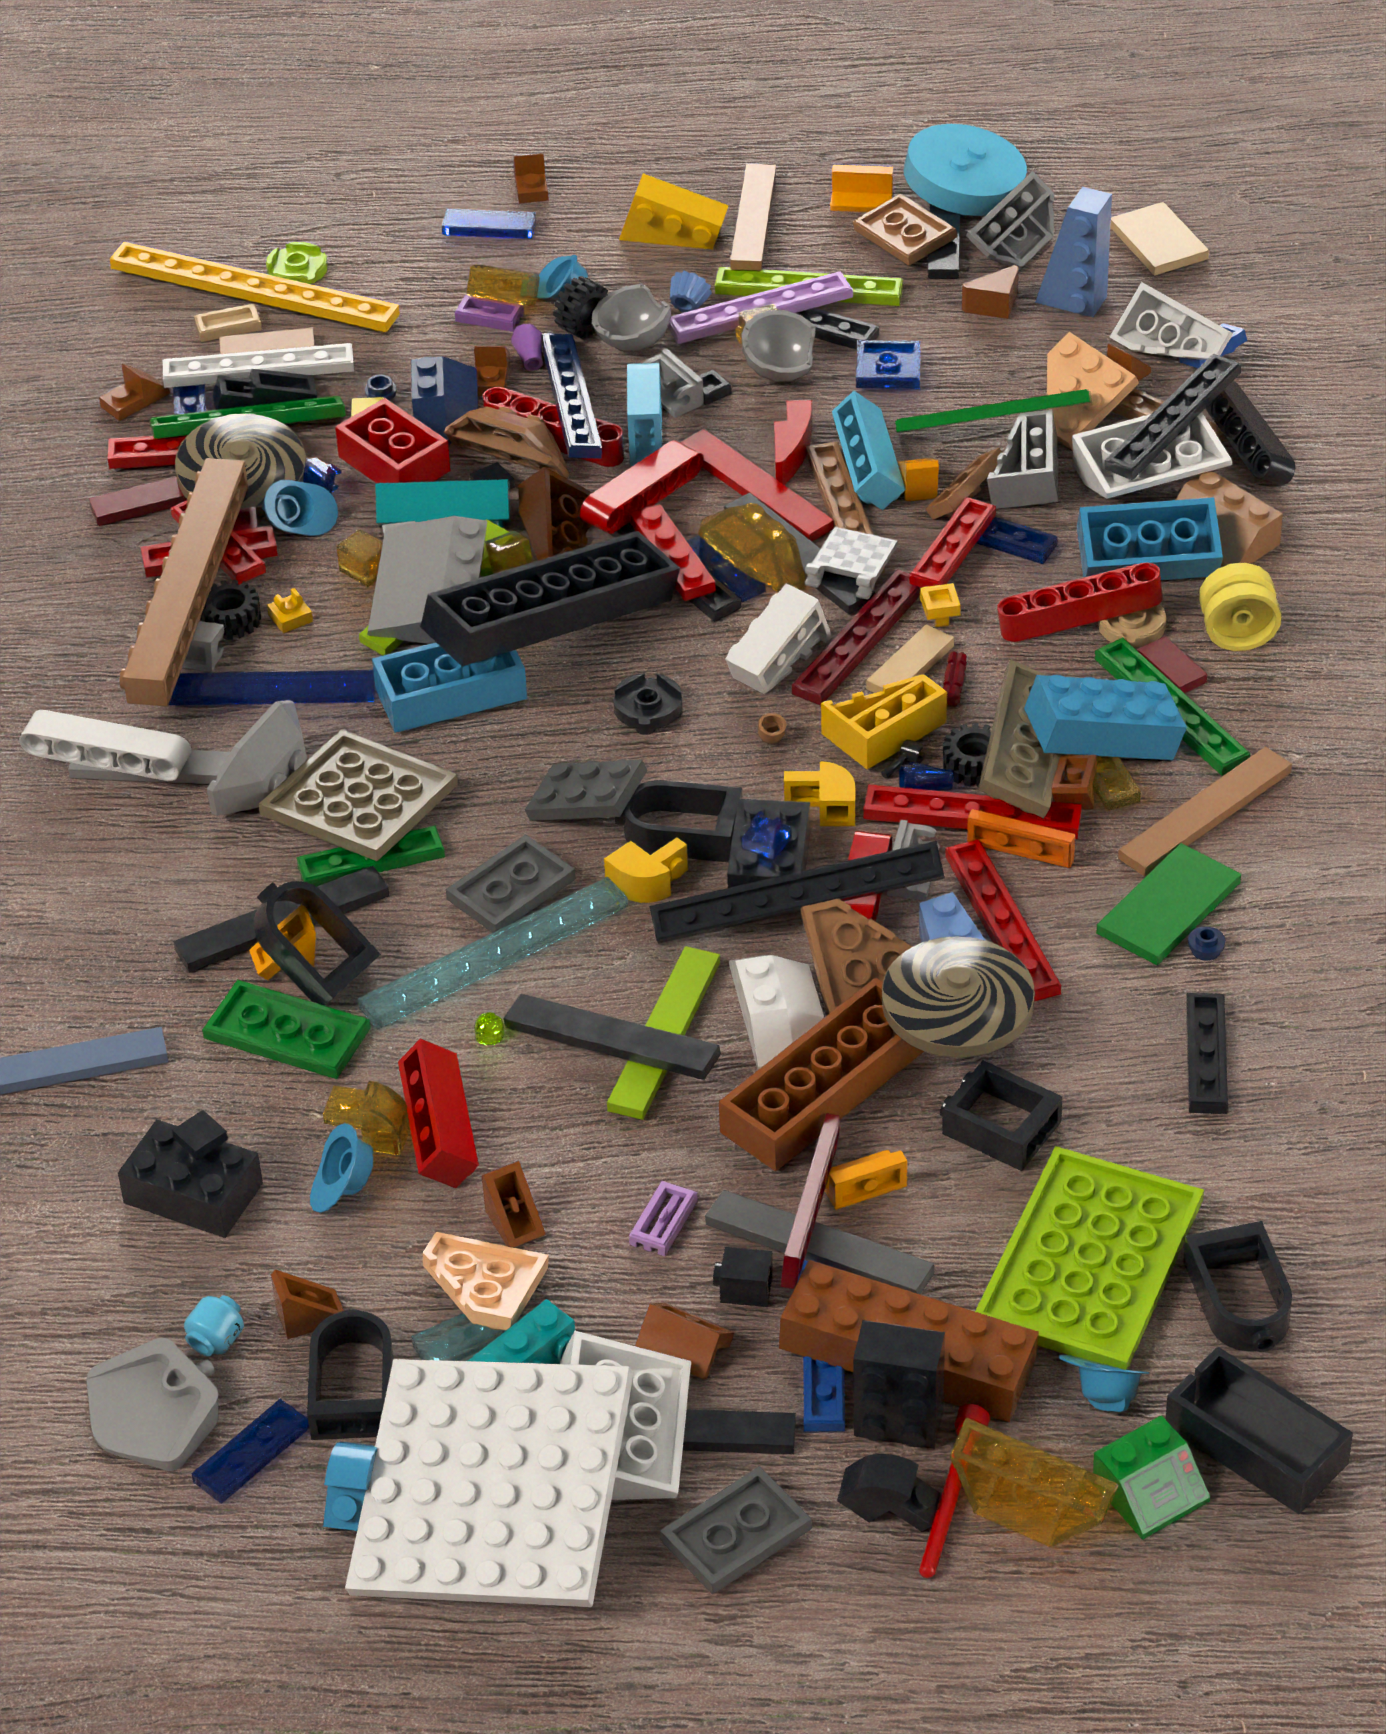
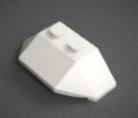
(775, 1001)

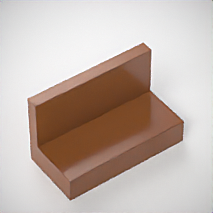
(683, 1336)

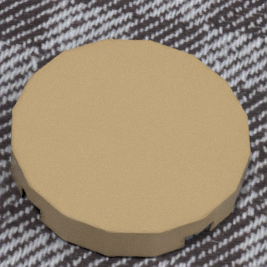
(1136, 627)

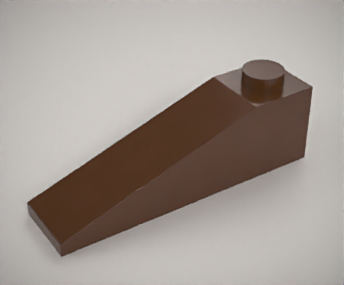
(552, 513)

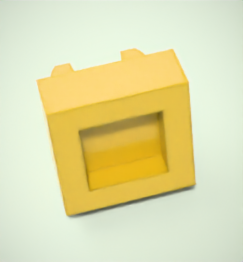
(940, 603)
(289, 612)

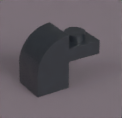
(885, 1484)

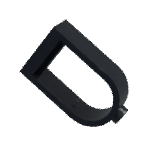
(683, 798)
(334, 922)
(1231, 1247)
(346, 1417)

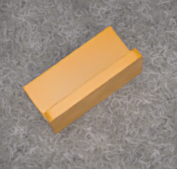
(860, 187)
(866, 1178)

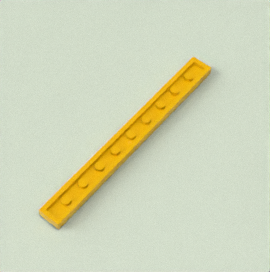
(255, 287)

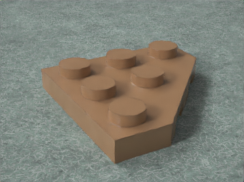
(847, 949)

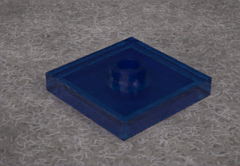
(888, 364)

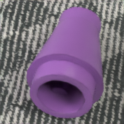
(528, 344)

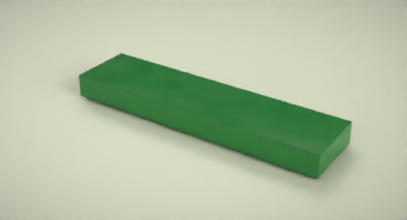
(331, 864)

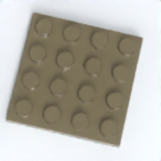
(358, 795)

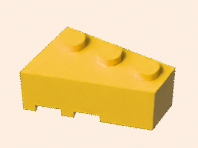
(672, 216)
(878, 723)

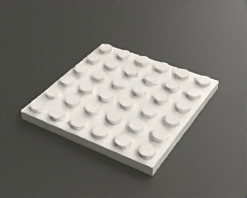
(491, 1482)

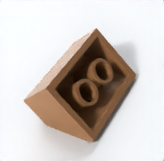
(1245, 523)

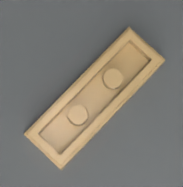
(912, 658)

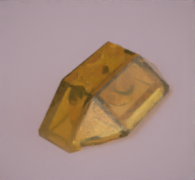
(755, 545)
(1027, 1486)

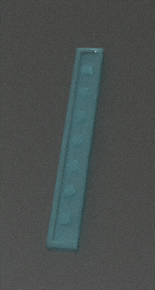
(492, 953)

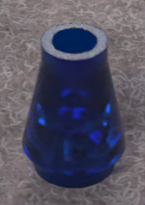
(925, 777)

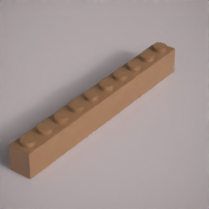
(184, 583)

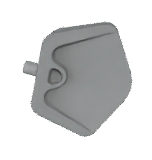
(152, 1404)

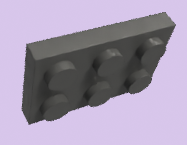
(586, 790)
(510, 884)
(736, 1529)

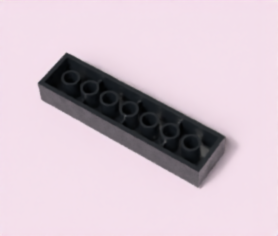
(549, 598)

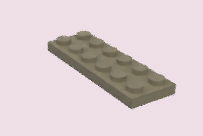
(1014, 760)

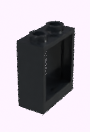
(984, 1136)

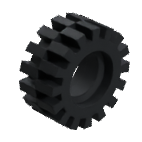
(577, 305)
(237, 597)
(962, 743)

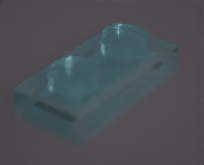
(453, 1339)

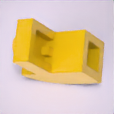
(829, 789)
(646, 876)

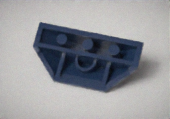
(442, 391)

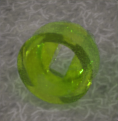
(492, 1027)

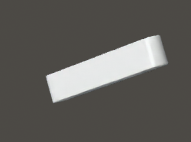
(105, 745)

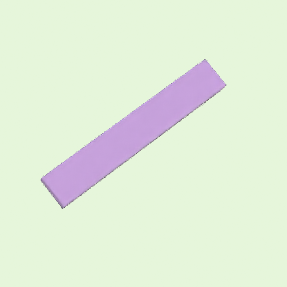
(793, 298)

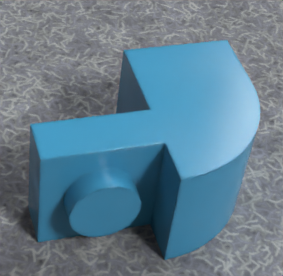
(347, 1480)

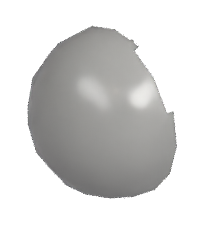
(631, 318)
(779, 345)

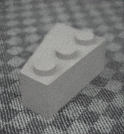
(1029, 464)

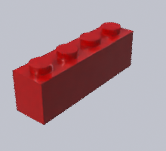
(438, 1113)

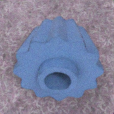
(688, 291)

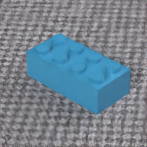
(1172, 534)
(431, 686)
(1105, 717)

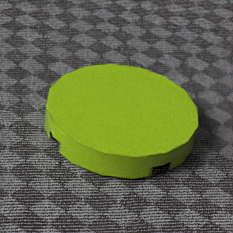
(298, 262)

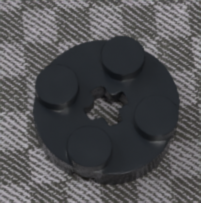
(647, 717)

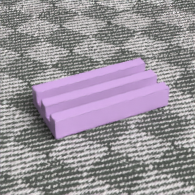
(665, 1242)

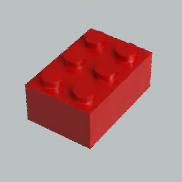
(392, 446)

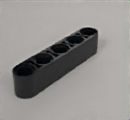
(1251, 436)

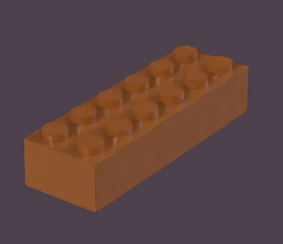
(818, 1074)
(983, 1355)

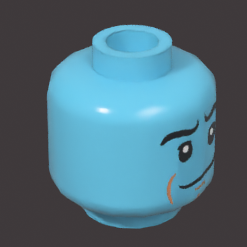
(213, 1325)

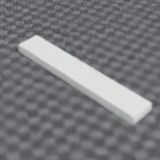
(302, 360)

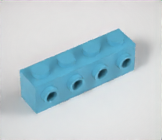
(868, 451)

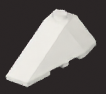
(1168, 328)

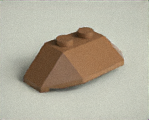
(508, 437)

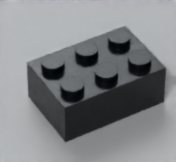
(752, 867)
(194, 1192)
(898, 1384)

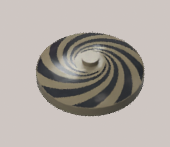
(266, 446)
(958, 996)

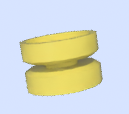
(1240, 607)

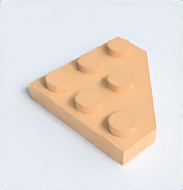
(1078, 366)
(485, 1278)

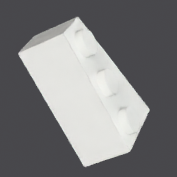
(777, 639)

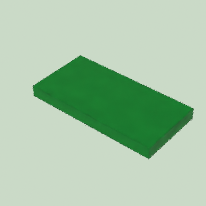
(1168, 904)
(286, 1029)

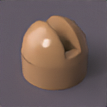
(768, 725)

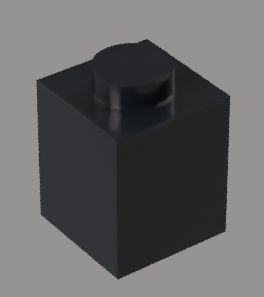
(744, 1276)

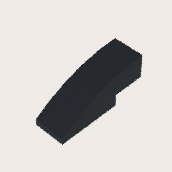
(262, 388)

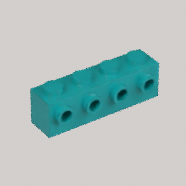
(443, 499)
(533, 1339)

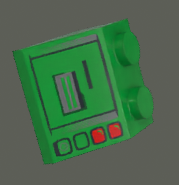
(1153, 1476)

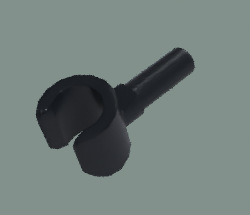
(910, 752)

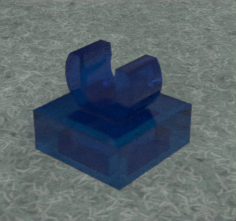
(321, 474)
(766, 836)

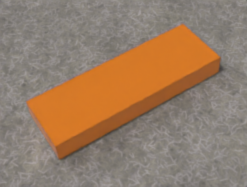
(1021, 838)

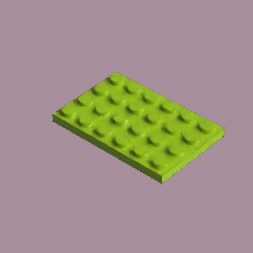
(1091, 1256)

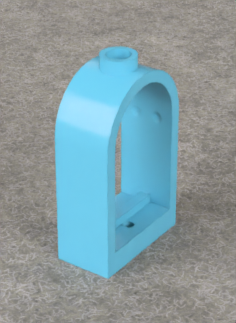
(643, 410)

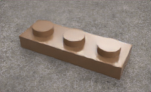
(964, 485)

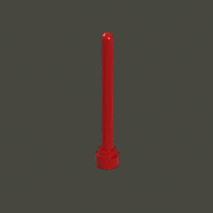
(948, 1498)

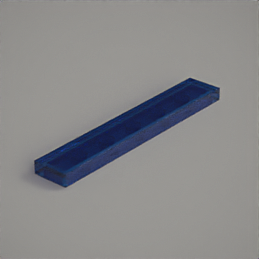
(274, 686)

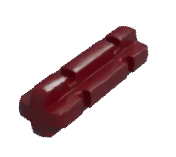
(954, 677)

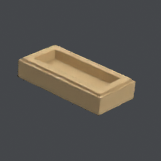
(227, 322)

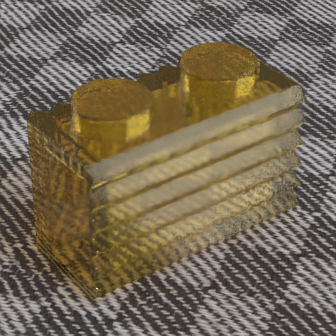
(503, 285)

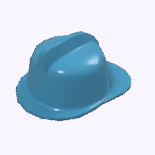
(557, 274)
(300, 508)
(343, 1168)
(1105, 1385)

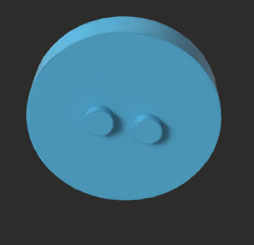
(963, 168)

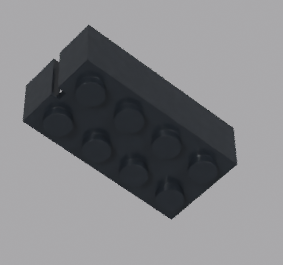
(1259, 1430)

